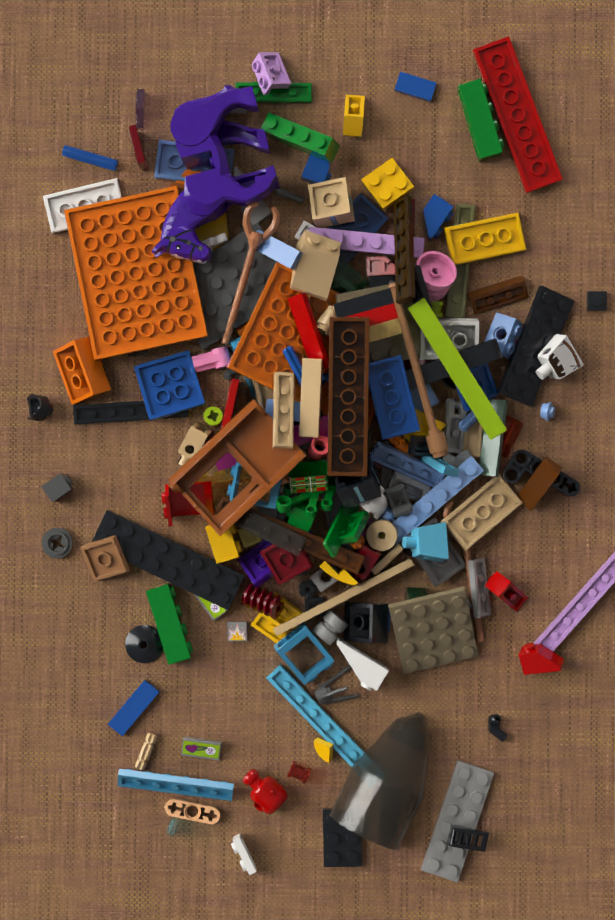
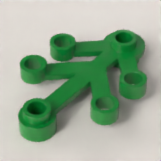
(284, 503)

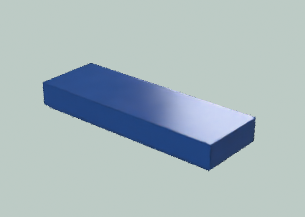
(133, 707)

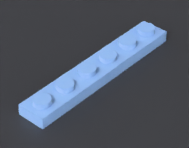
(437, 497)

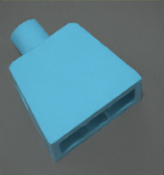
(428, 542)

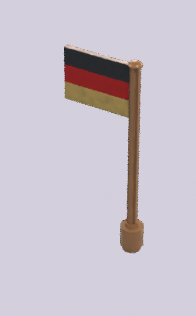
(387, 320)

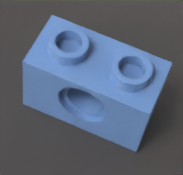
(505, 324)

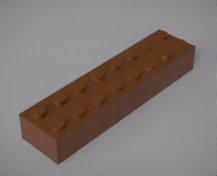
(348, 396)

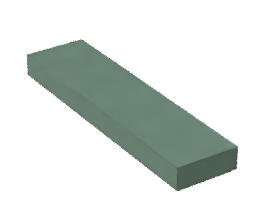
(492, 449)

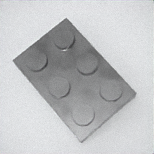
(441, 571)

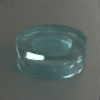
(173, 826)

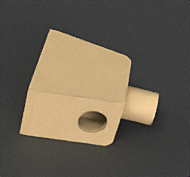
(197, 437)

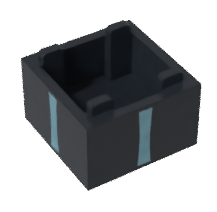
(359, 489)

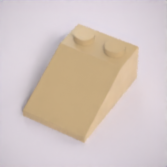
(316, 266)

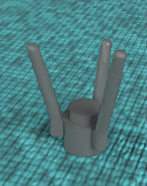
(326, 695)

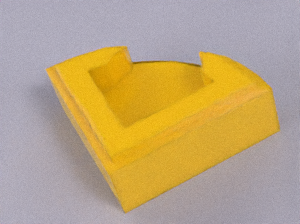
(324, 749)

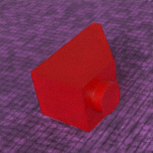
(506, 591)
(539, 659)

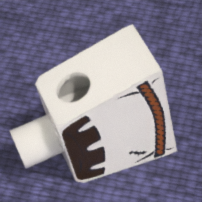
(558, 358)

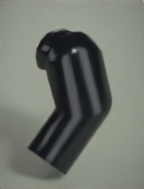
(494, 727)

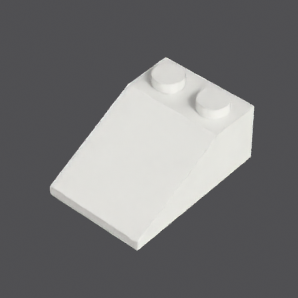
(367, 669)

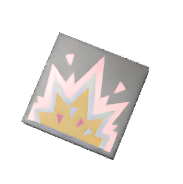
(237, 631)

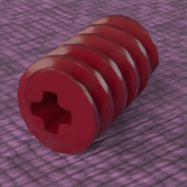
(262, 601)

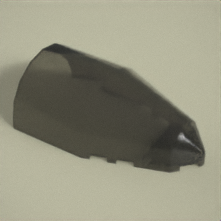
(387, 784)

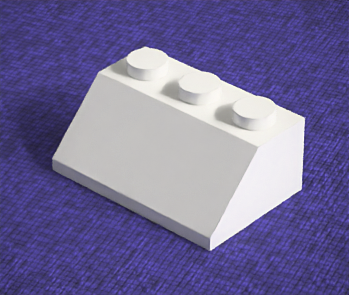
(461, 331)

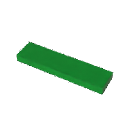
(294, 94)

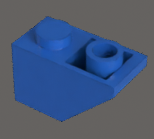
(435, 214)

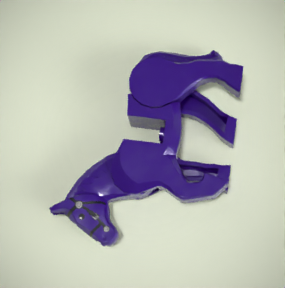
(207, 195)

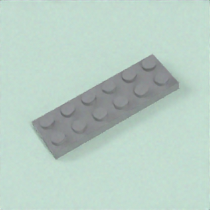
(460, 808)

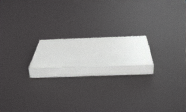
(77, 197)

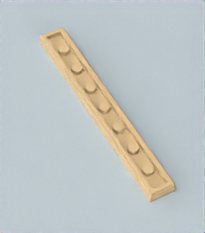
(343, 596)

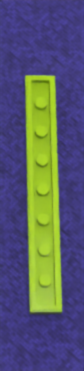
(457, 368)

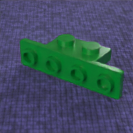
(345, 528)

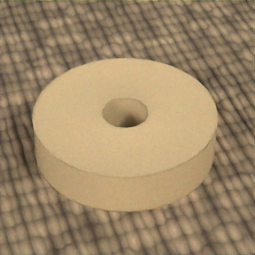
(374, 539)

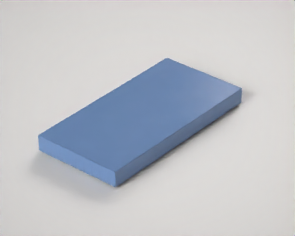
(171, 167)

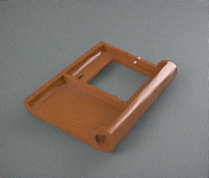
(250, 442)

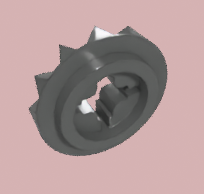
(48, 545)

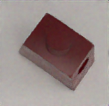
(371, 557)

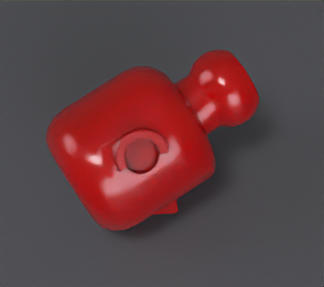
(265, 792)

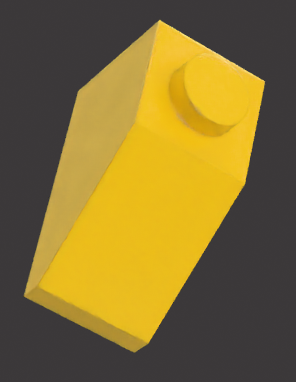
(353, 115)

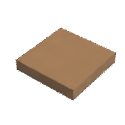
(105, 558)

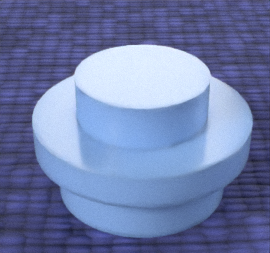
(547, 411)

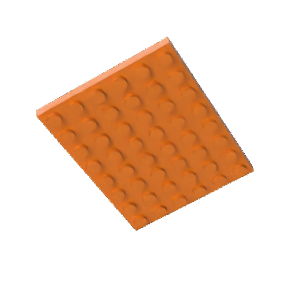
(126, 290)
(272, 330)

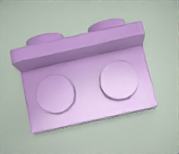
(270, 72)

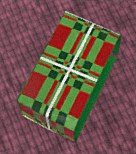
(309, 477)

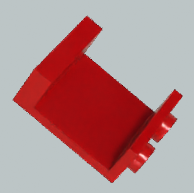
(179, 506)

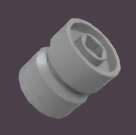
(330, 627)

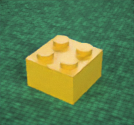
(224, 546)

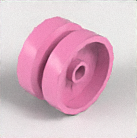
(438, 273)

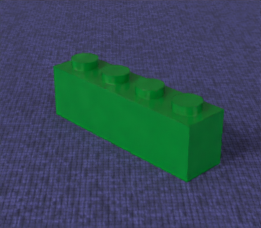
(479, 120)
(300, 137)
(169, 624)

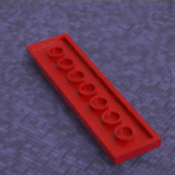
(517, 114)

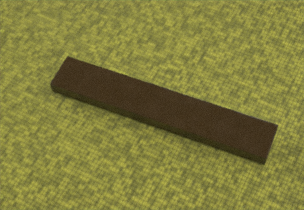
(404, 250)

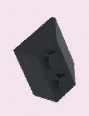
(366, 622)

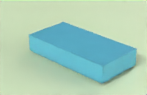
(440, 465)

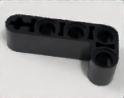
(527, 466)

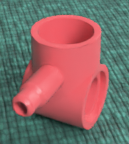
(313, 452)

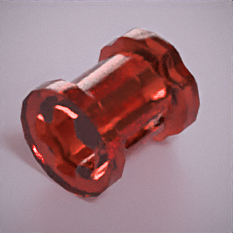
(299, 772)

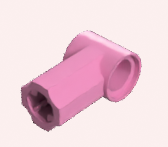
(217, 359)

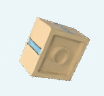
(331, 202)

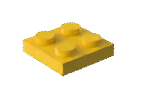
(387, 184)

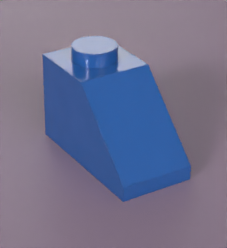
(316, 170)

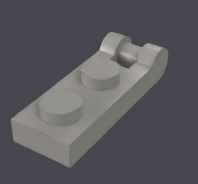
(454, 435)

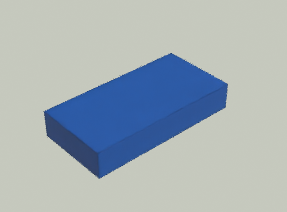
(415, 86)

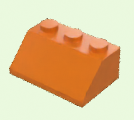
(80, 372)

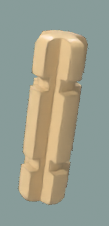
(146, 751)

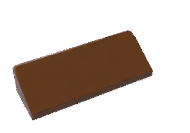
(498, 294)
(539, 483)

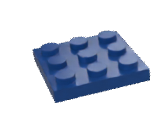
(169, 385)

